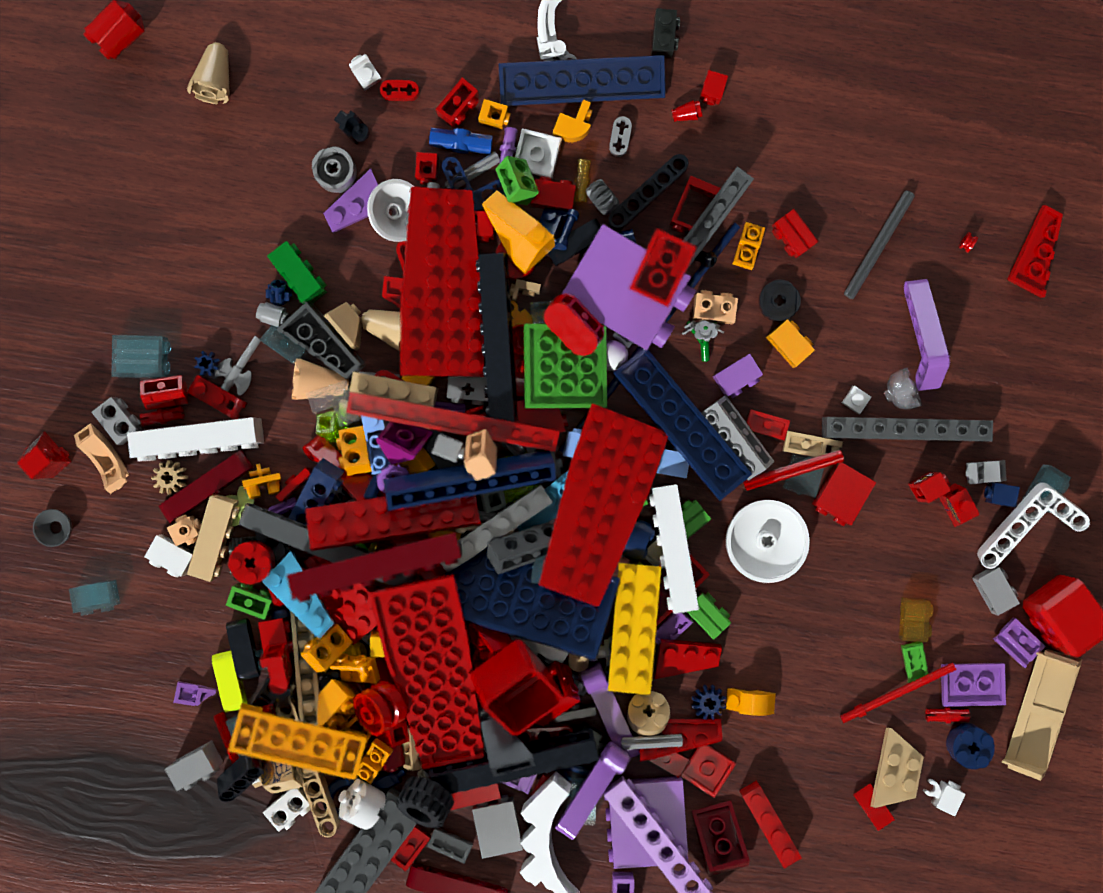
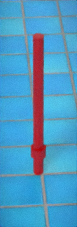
(861, 710)

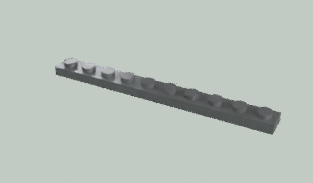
(712, 218)

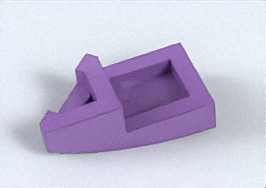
(191, 693)

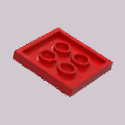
(351, 611)

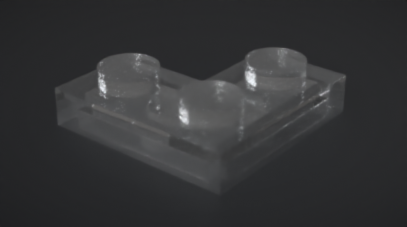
(335, 397)

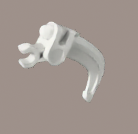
(547, 39)

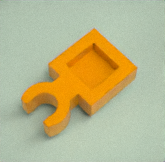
(520, 317)

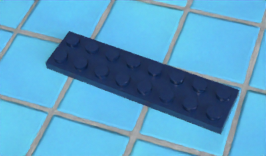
(582, 80)
(682, 424)

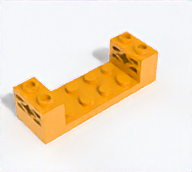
(297, 742)

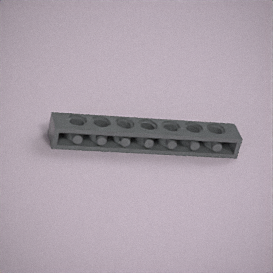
(907, 429)

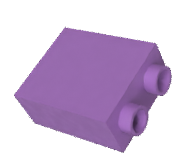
(604, 284)

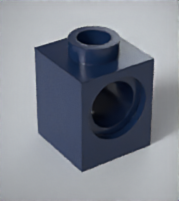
(1001, 494)

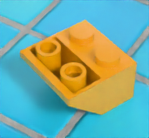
(336, 704)

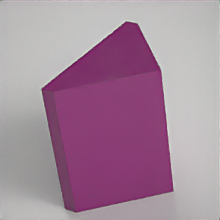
(402, 441)

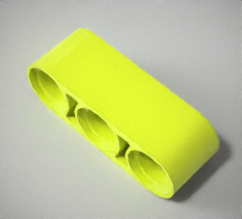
(230, 688)

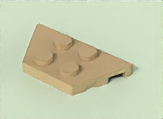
(897, 771)

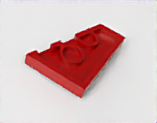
(682, 657)

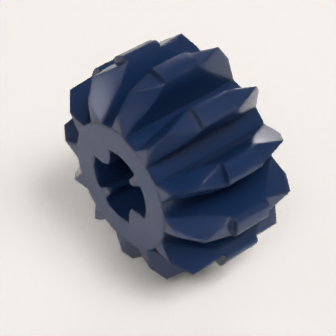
(714, 696)

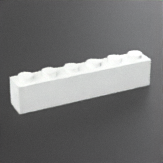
(675, 549)

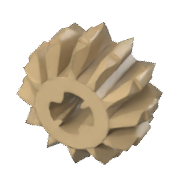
(169, 485)

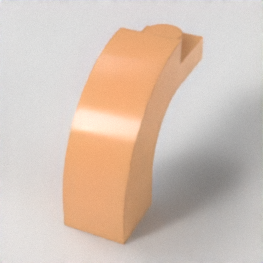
(103, 456)

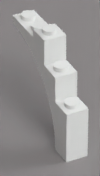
(537, 839)

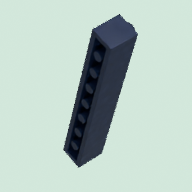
(457, 482)

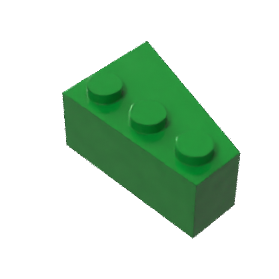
(297, 273)

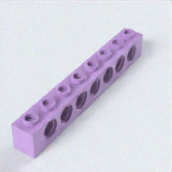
(625, 788)

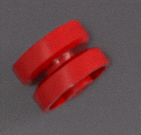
(379, 708)

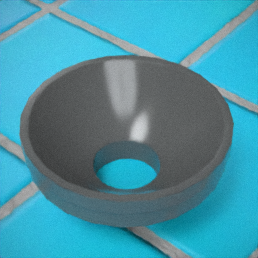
(43, 531)

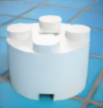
(361, 804)

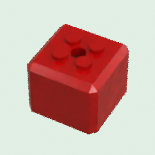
(1066, 615)
(516, 687)

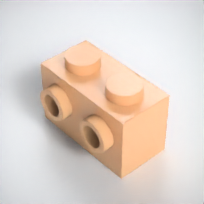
(715, 307)
(480, 455)

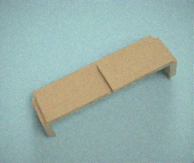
(1042, 713)

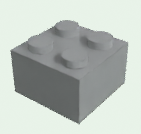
(193, 766)

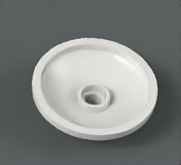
(391, 195)

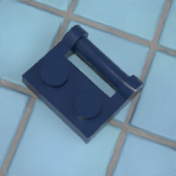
(552, 221)

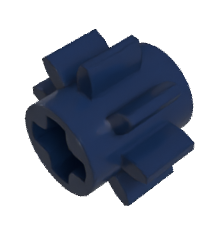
(278, 292)
(203, 360)

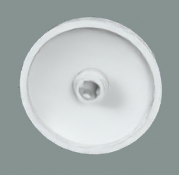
(767, 541)

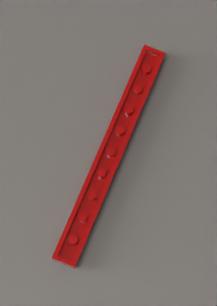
(451, 421)

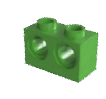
(517, 180)

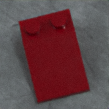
(720, 838)

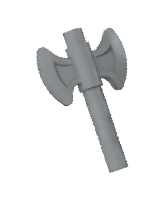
(234, 375)

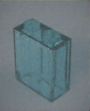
(140, 356)

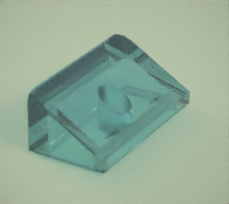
(282, 344)

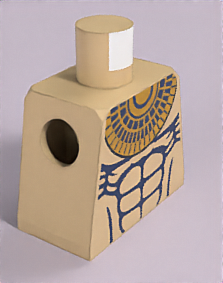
(278, 777)

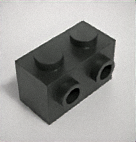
(664, 32)

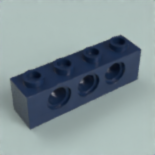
(318, 489)

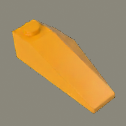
(519, 233)

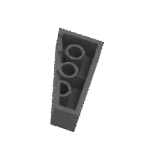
(317, 336)

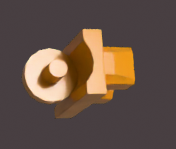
(252, 485)

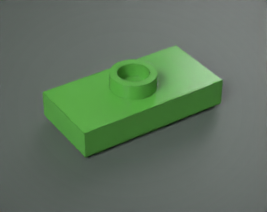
(914, 660)

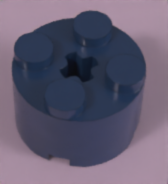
(638, 540)
(976, 756)

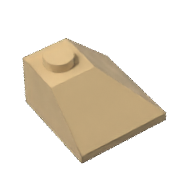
(347, 323)

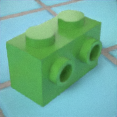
(250, 600)

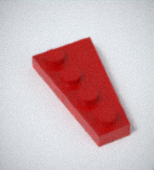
(1034, 259)
(694, 733)

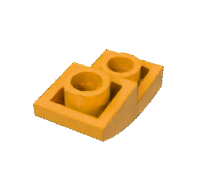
(748, 245)
(374, 760)

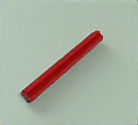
(794, 470)

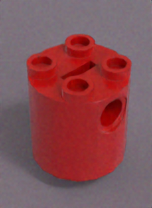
(115, 28)

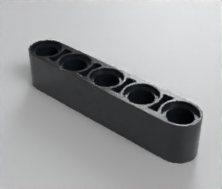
(652, 183)

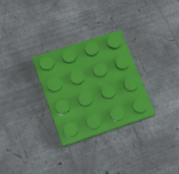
(558, 376)

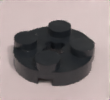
(786, 310)

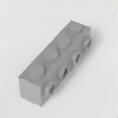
(738, 435)

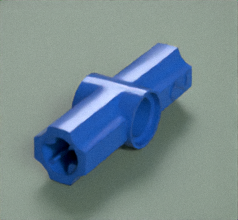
(460, 140)

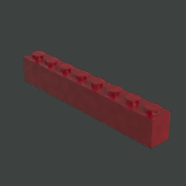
(372, 566)

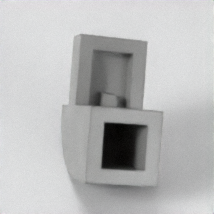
(986, 471)

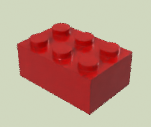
(662, 268)

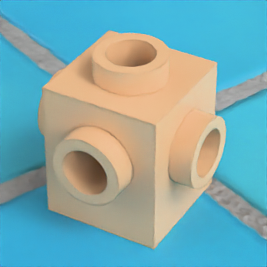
(180, 534)

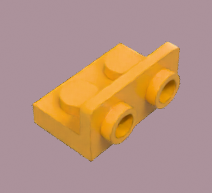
(357, 668)

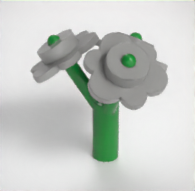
(703, 333)

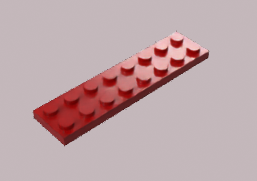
(372, 521)

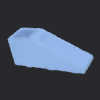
(372, 429)

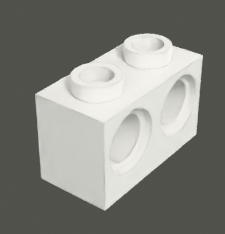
(286, 804)

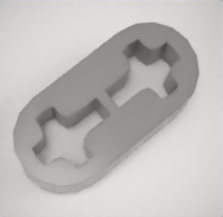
(615, 136)

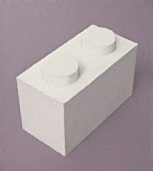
(171, 557)

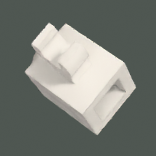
(946, 796)

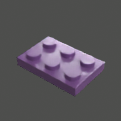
(974, 685)

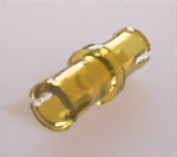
(582, 180)

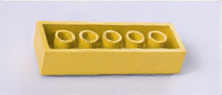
(634, 629)

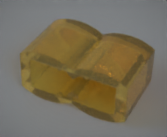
(915, 619)

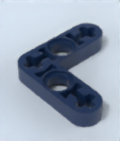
(477, 194)

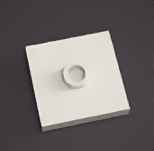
(539, 151)

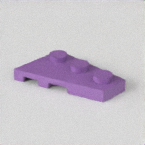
(352, 204)

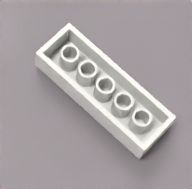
(193, 438)

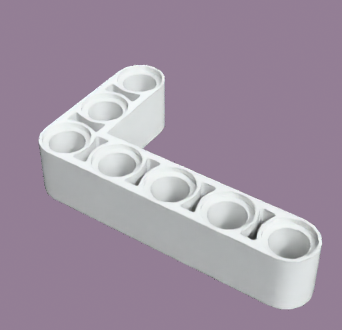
(1027, 521)

